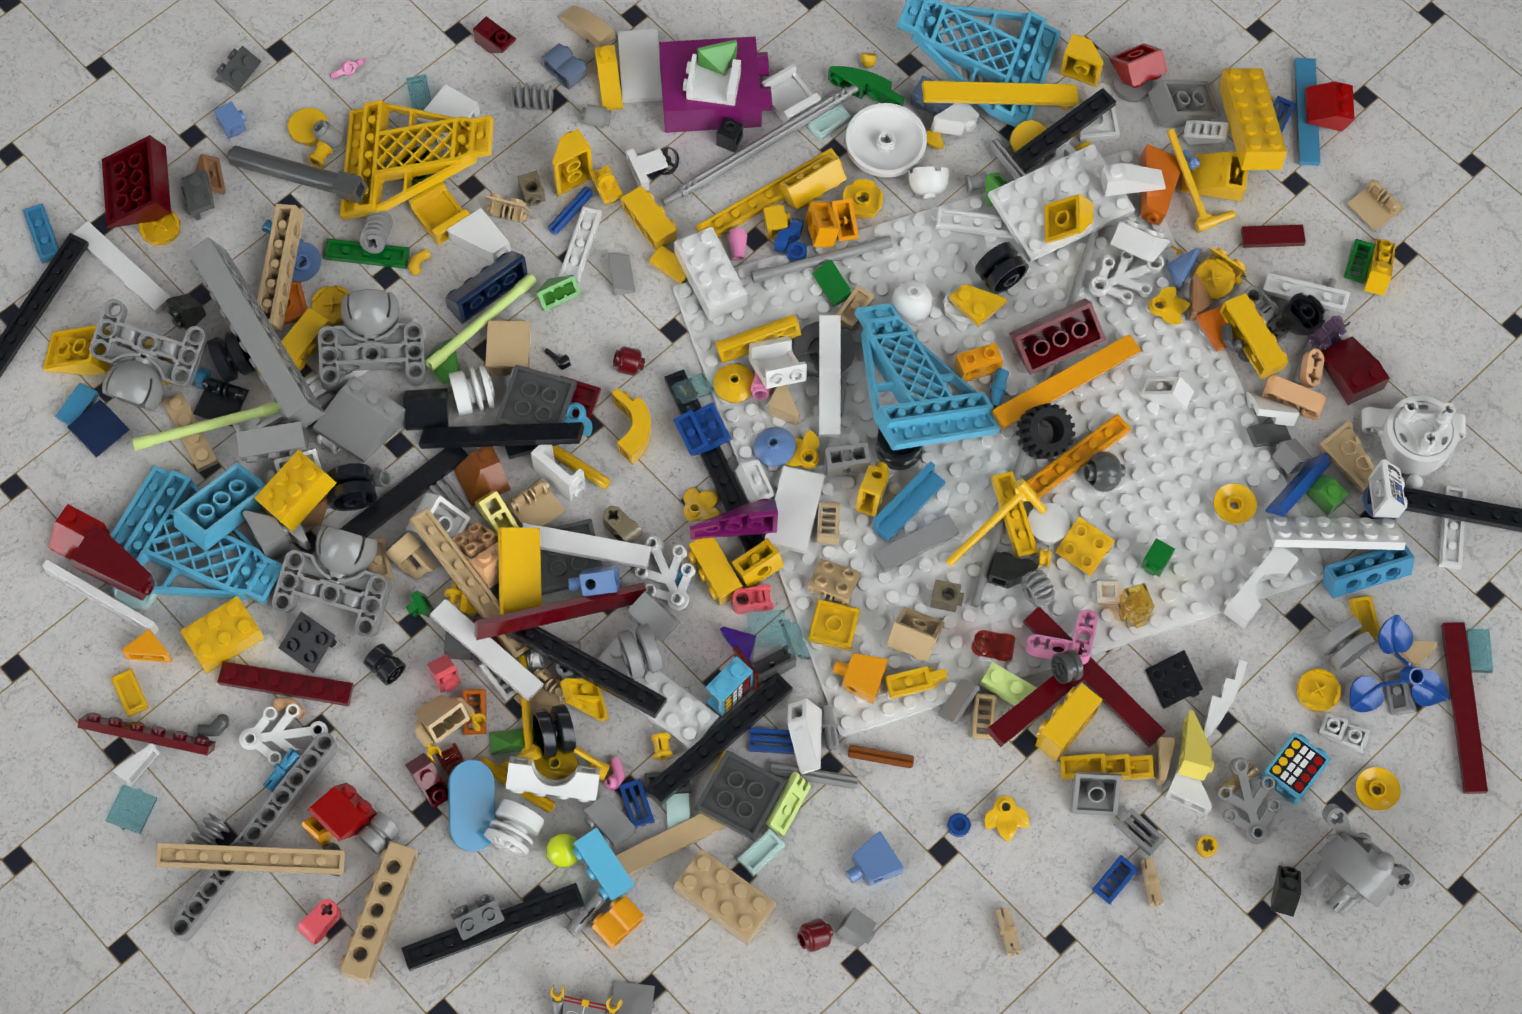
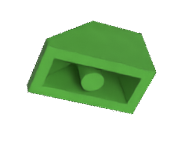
(1327, 494)

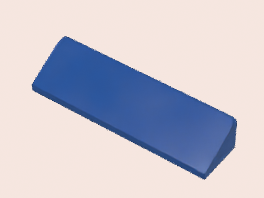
(1299, 485)

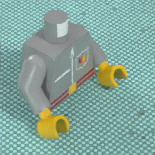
(576, 1005)

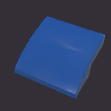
(702, 429)

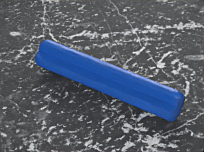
(570, 210)

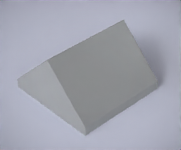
(1096, 793)

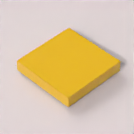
(834, 625)

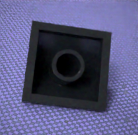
(426, 408)

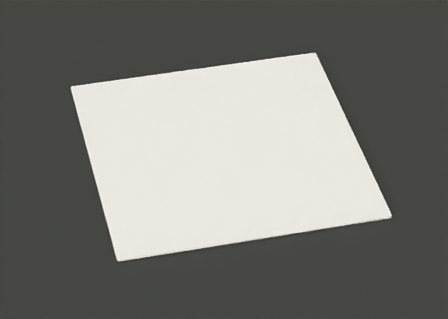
(1170, 457)

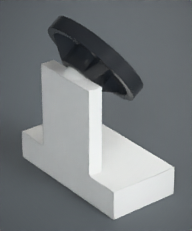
(649, 163)

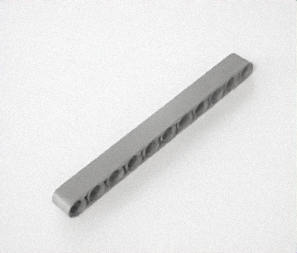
(256, 824)

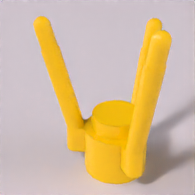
(594, 763)

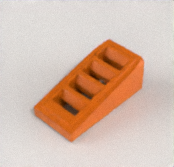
(482, 693)

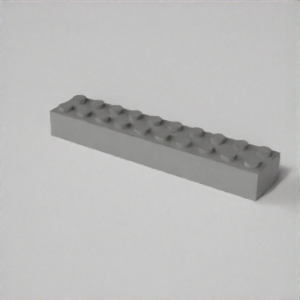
(255, 333)

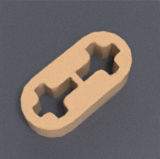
(1309, 367)

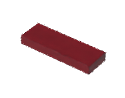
(1273, 236)

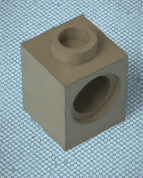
(531, 181)
(940, 602)

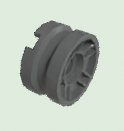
(1067, 666)

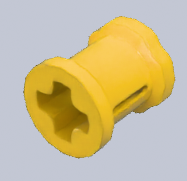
(320, 154)
(661, 746)

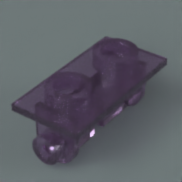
(1334, 327)

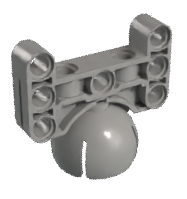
(368, 330)
(139, 378)
(341, 557)

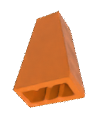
(1156, 203)

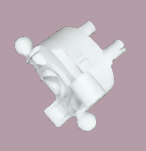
(1416, 434)

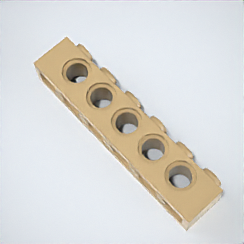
(280, 263)
(364, 969)

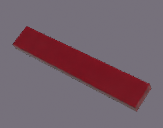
(1031, 708)

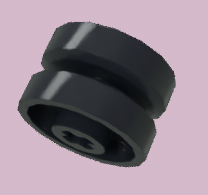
(1001, 268)
(229, 357)
(896, 459)
(352, 487)
(554, 731)

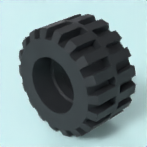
(1061, 428)

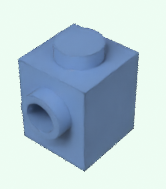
(230, 119)

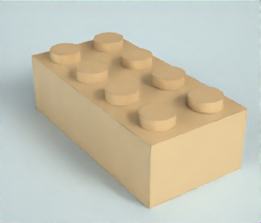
(724, 896)

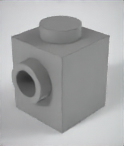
(1291, 456)
(856, 928)

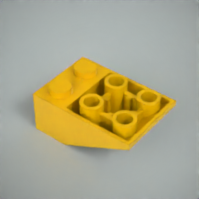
(1219, 176)

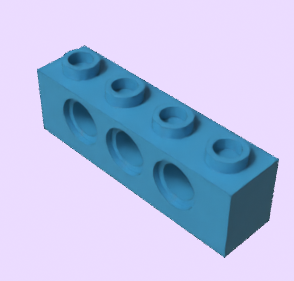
(1367, 571)

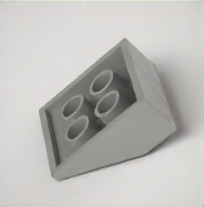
(360, 419)
(272, 441)

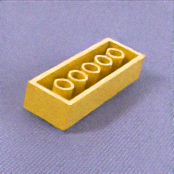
(1252, 119)

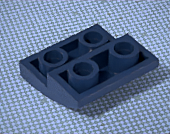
(98, 428)

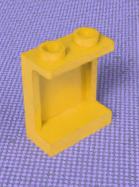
(437, 211)

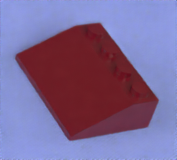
(136, 184)

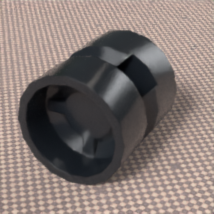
(384, 663)

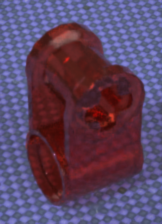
(996, 645)
(451, 758)

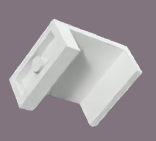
(712, 86)

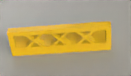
(738, 345)

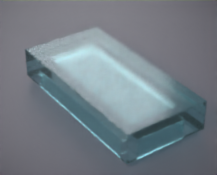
(419, 92)
(692, 388)
(1480, 650)

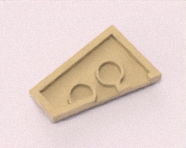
(1348, 455)

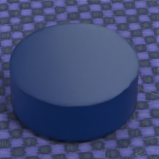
(796, 251)
(958, 825)

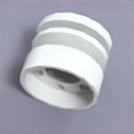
(472, 390)
(515, 826)

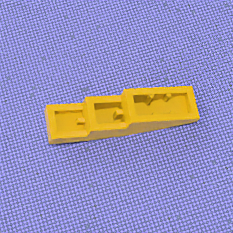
(1129, 766)

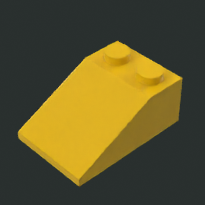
(70, 352)

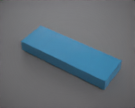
(41, 232)

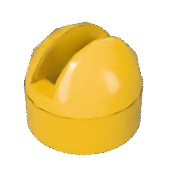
(868, 59)

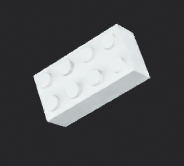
(710, 273)

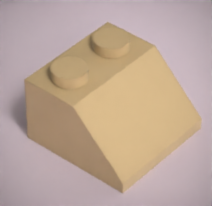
(915, 634)

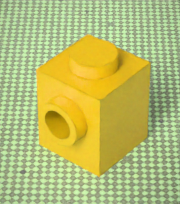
(775, 220)

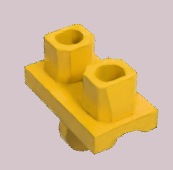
(606, 185)
(463, 603)

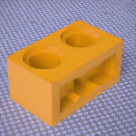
(822, 224)
(978, 362)

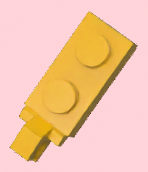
(913, 681)

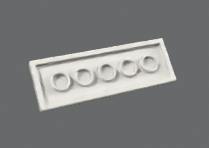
(1335, 533)
(682, 715)

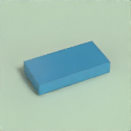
(77, 403)

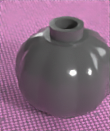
(1104, 471)

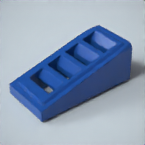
(1128, 865)

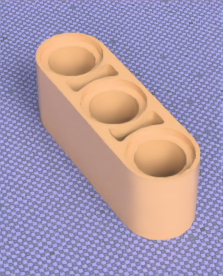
(1306, 401)

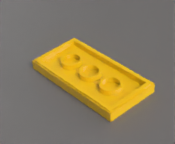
(519, 569)

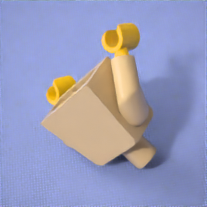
(442, 718)

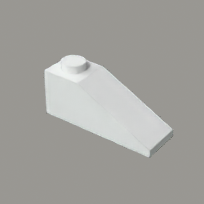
(1130, 178)

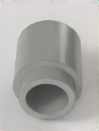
(596, 115)
(327, 133)

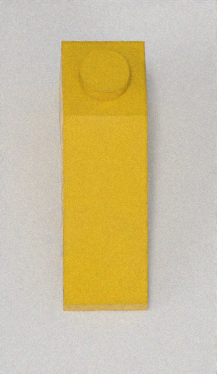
(608, 77)

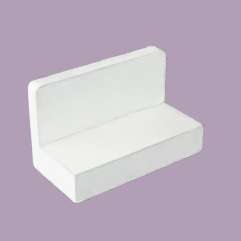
(753, 481)

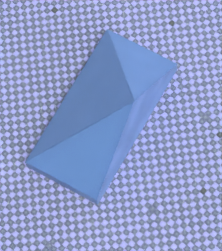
(1181, 267)

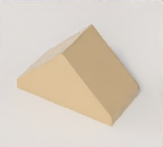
(783, 406)
(1418, 652)

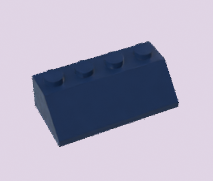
(486, 286)

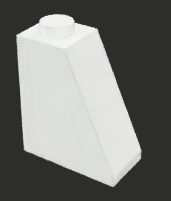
(479, 236)

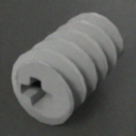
(532, 96)
(376, 231)
(209, 832)

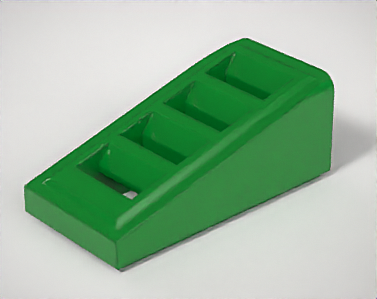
(1364, 246)

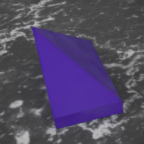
(743, 640)

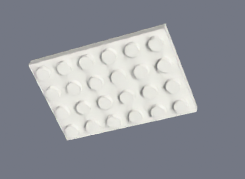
(1023, 200)

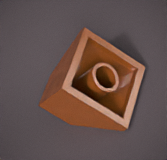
(481, 474)

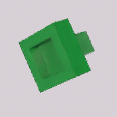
(419, 605)

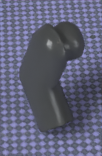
(1229, 341)

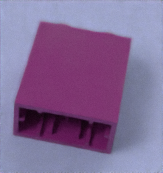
(693, 115)

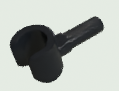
(562, 362)

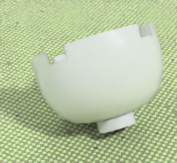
(928, 181)
(912, 301)

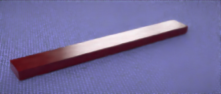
(556, 612)
(1102, 683)
(1464, 708)

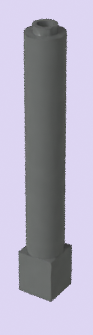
(343, 184)

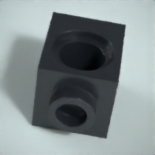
(729, 134)

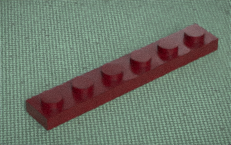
(285, 683)
(155, 735)

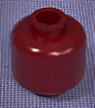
(628, 361)
(815, 935)

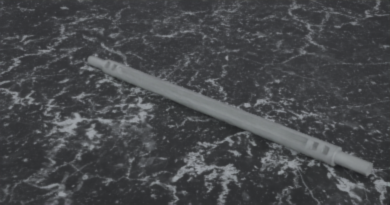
(760, 144)

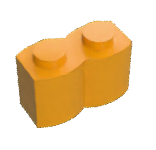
(617, 922)

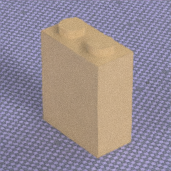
(507, 346)

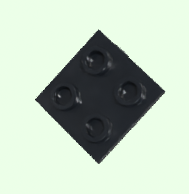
(220, 399)
(307, 641)
(1174, 679)

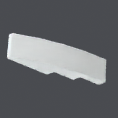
(1220, 705)

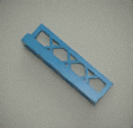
(908, 502)

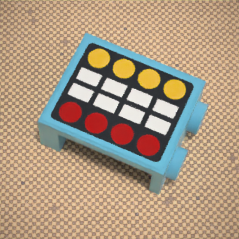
(729, 687)
(1296, 767)

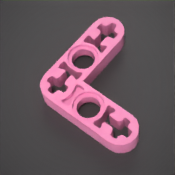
(1075, 644)

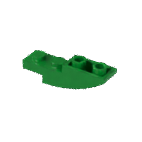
(868, 83)

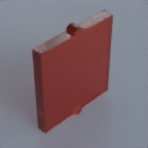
(740, 655)

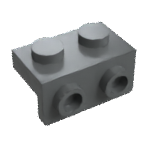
(238, 69)
(198, 193)
(477, 916)

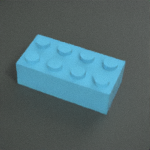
(219, 506)

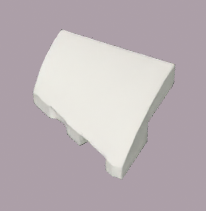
(1280, 413)

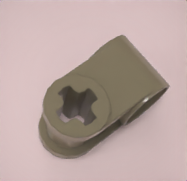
(623, 528)

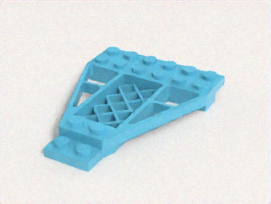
(1029, 51)
(914, 419)
(149, 518)

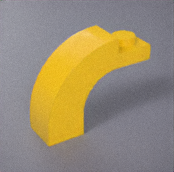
(637, 439)

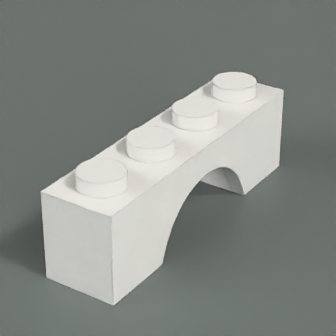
(1244, 604)
(525, 777)

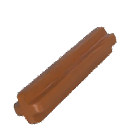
(881, 756)

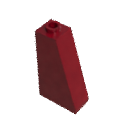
(109, 562)

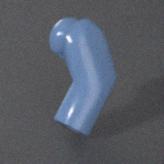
(1192, 162)

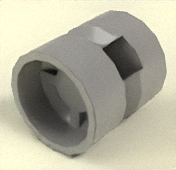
(378, 833)

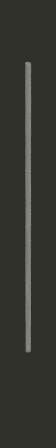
(1022, 455)

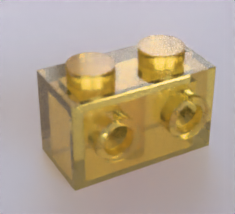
(1136, 606)

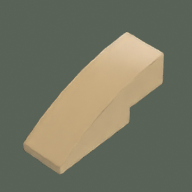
(588, 26)

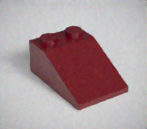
(1354, 370)

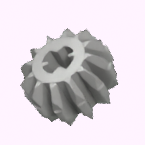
(1038, 588)

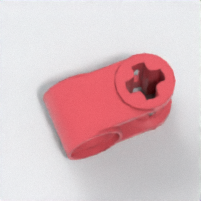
(754, 598)
(318, 923)

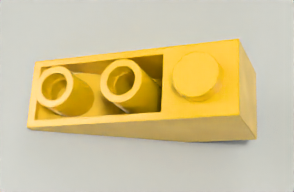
(1380, 267)

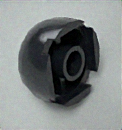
(1303, 314)

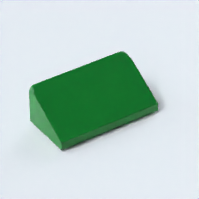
(832, 283)

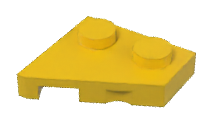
(977, 303)
(585, 697)

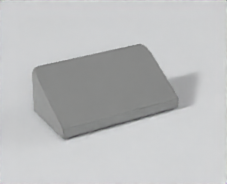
(621, 274)
(1398, 695)
(958, 701)

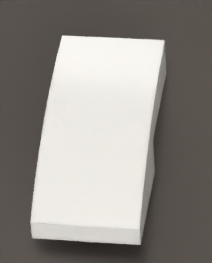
(1345, 734)

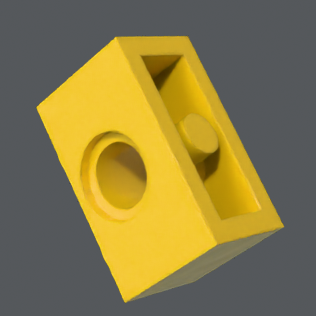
(758, 563)

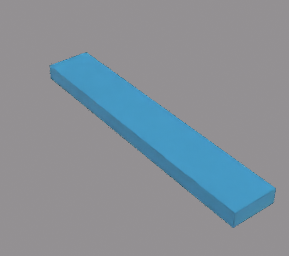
(1306, 133)

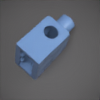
(605, 577)
(874, 862)

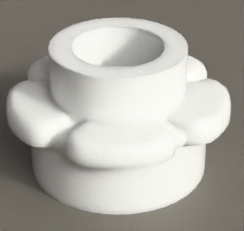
(535, 660)

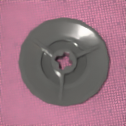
(807, 348)

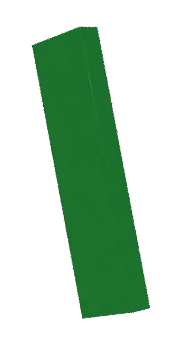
(354, 253)

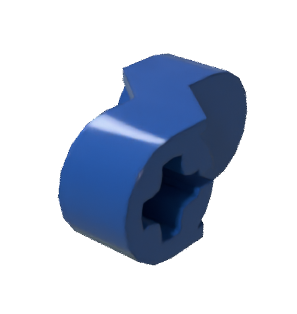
(788, 235)

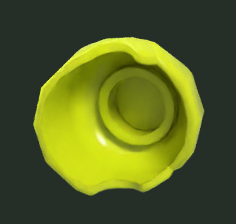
(560, 850)

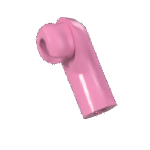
(617, 775)

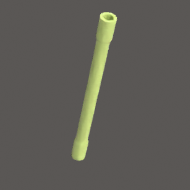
(443, 353)
(152, 439)

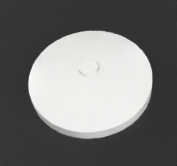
(886, 140)

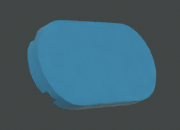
(470, 804)

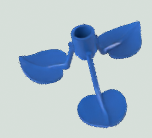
(1426, 687)

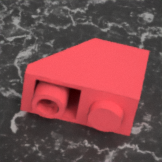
(444, 674)

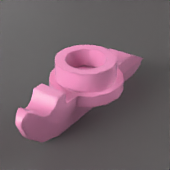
(347, 68)

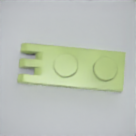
(788, 804)

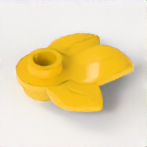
(1171, 306)
(806, 448)
(702, 503)
(1006, 821)

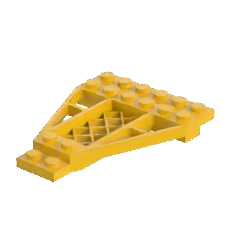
(368, 152)

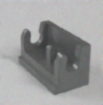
(777, 662)

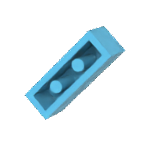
(602, 865)

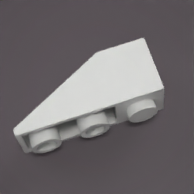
(805, 733)

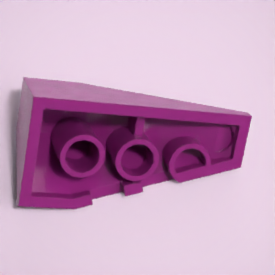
(749, 519)

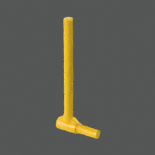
(1204, 221)
(1022, 492)
(530, 751)

